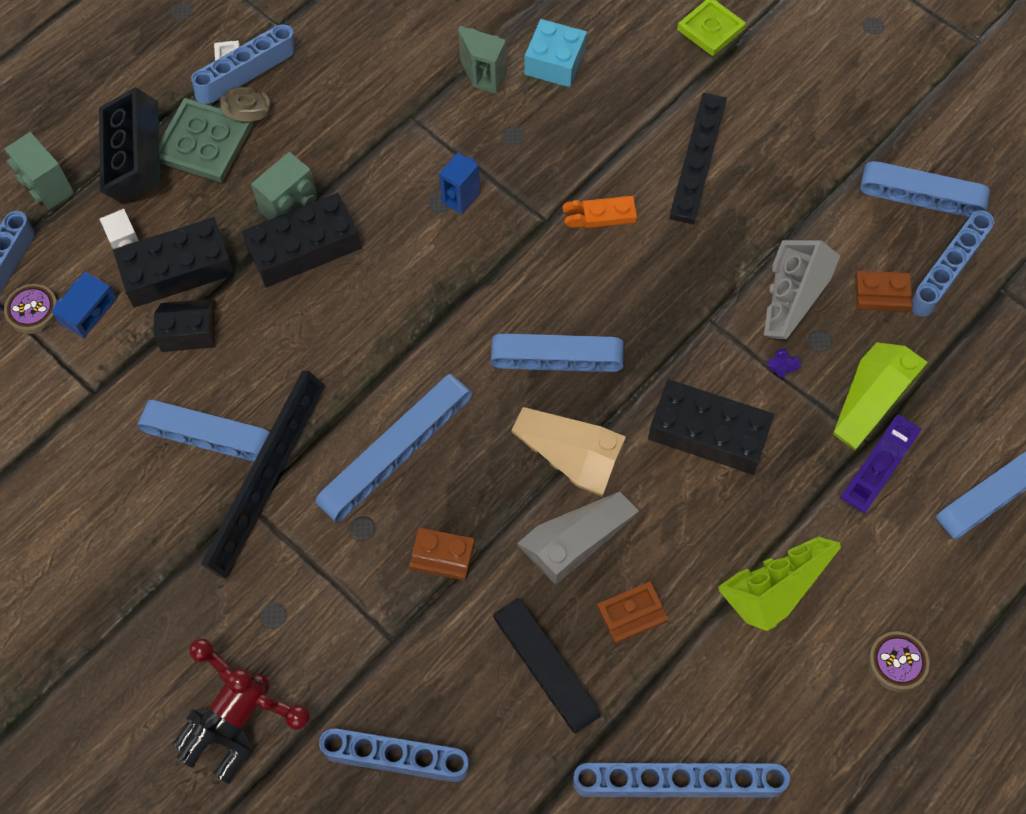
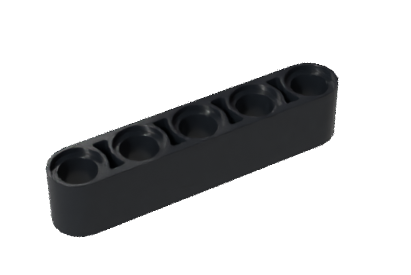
(546, 666)

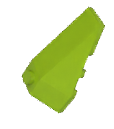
(877, 386)
(774, 590)

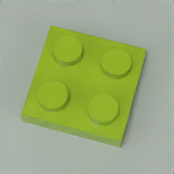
(711, 26)

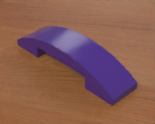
(880, 464)

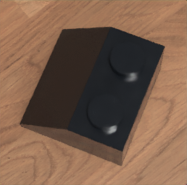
(185, 325)

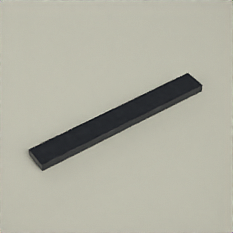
(263, 475)

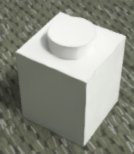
(119, 229)

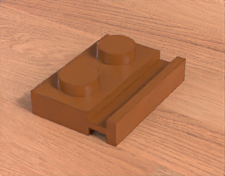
(883, 291)
(441, 554)
(632, 613)

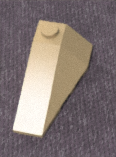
(576, 448)

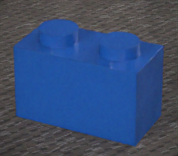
(459, 183)
(84, 304)

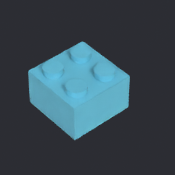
(555, 53)

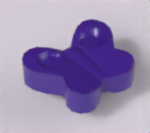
(783, 363)

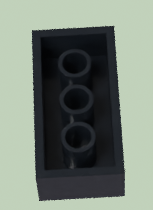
(129, 146)
(302, 239)
(173, 262)
(710, 426)

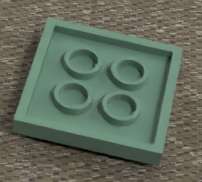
(202, 140)

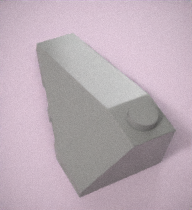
(801, 275)
(572, 537)

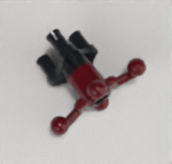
(229, 713)

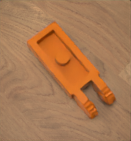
(600, 212)

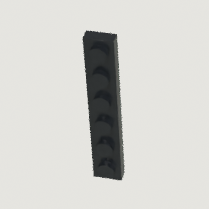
(698, 158)

